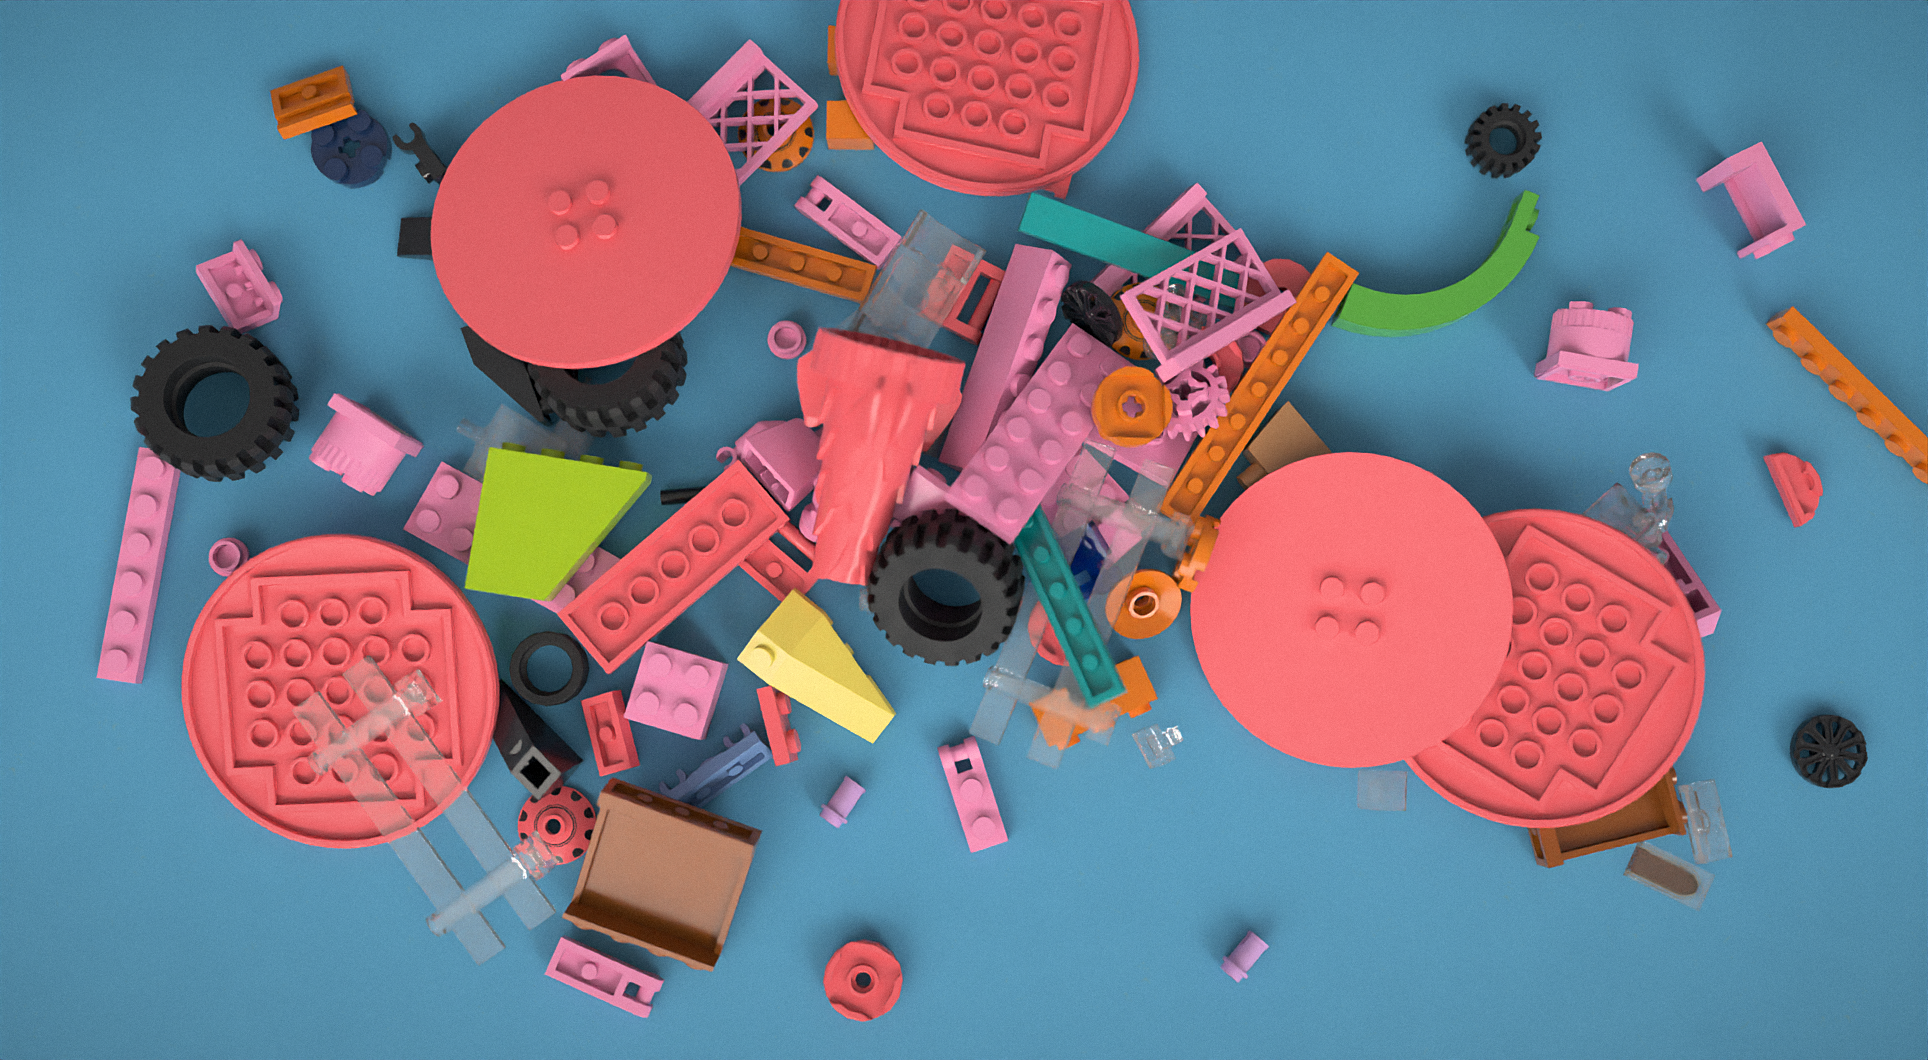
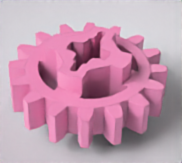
(1203, 402)

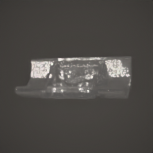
(918, 283)

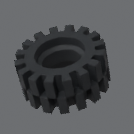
(1516, 123)

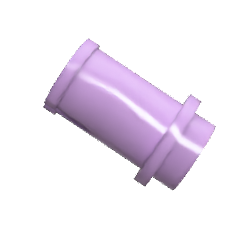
(842, 802)
(1243, 956)

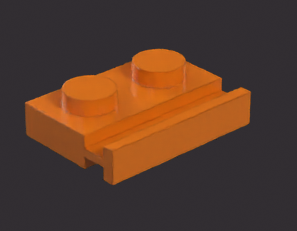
(313, 102)

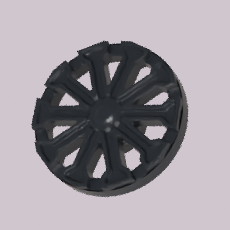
(1092, 314)
(1828, 751)

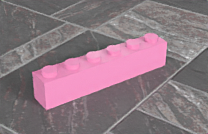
(1007, 349)

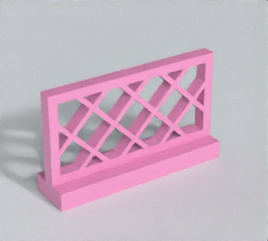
(728, 86)
(1166, 228)
(1215, 335)

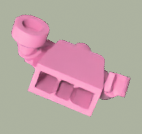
(784, 462)

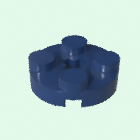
(369, 159)

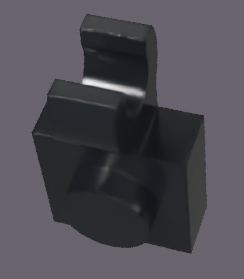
(430, 164)

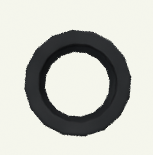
(520, 659)

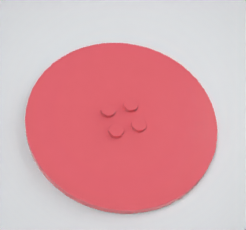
(988, 88)
(586, 222)
(1352, 610)
(292, 629)
(1592, 683)

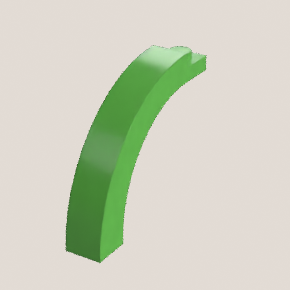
(1400, 315)

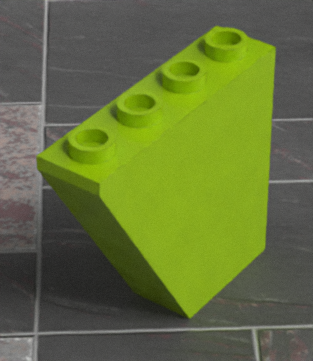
(545, 518)

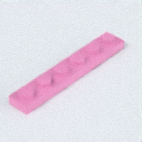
(139, 569)

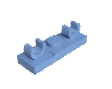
(721, 771)

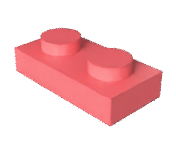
(610, 733)
(782, 739)

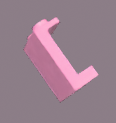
(1758, 198)

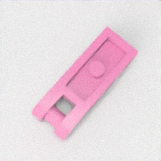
(849, 222)
(973, 796)
(603, 976)

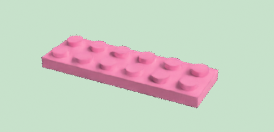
(1035, 436)
(448, 520)

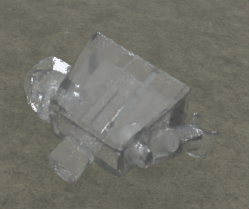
(1645, 524)

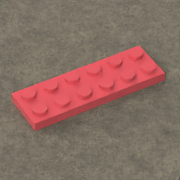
(673, 567)

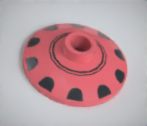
(573, 813)

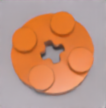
(1147, 391)
(1200, 549)

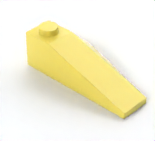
(810, 663)

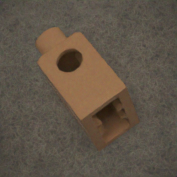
(1279, 443)

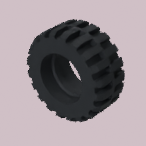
(180, 368)
(622, 402)
(937, 629)

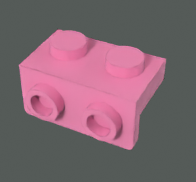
(241, 288)

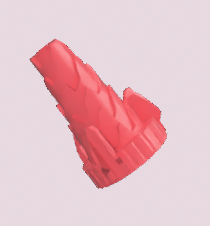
(878, 412)

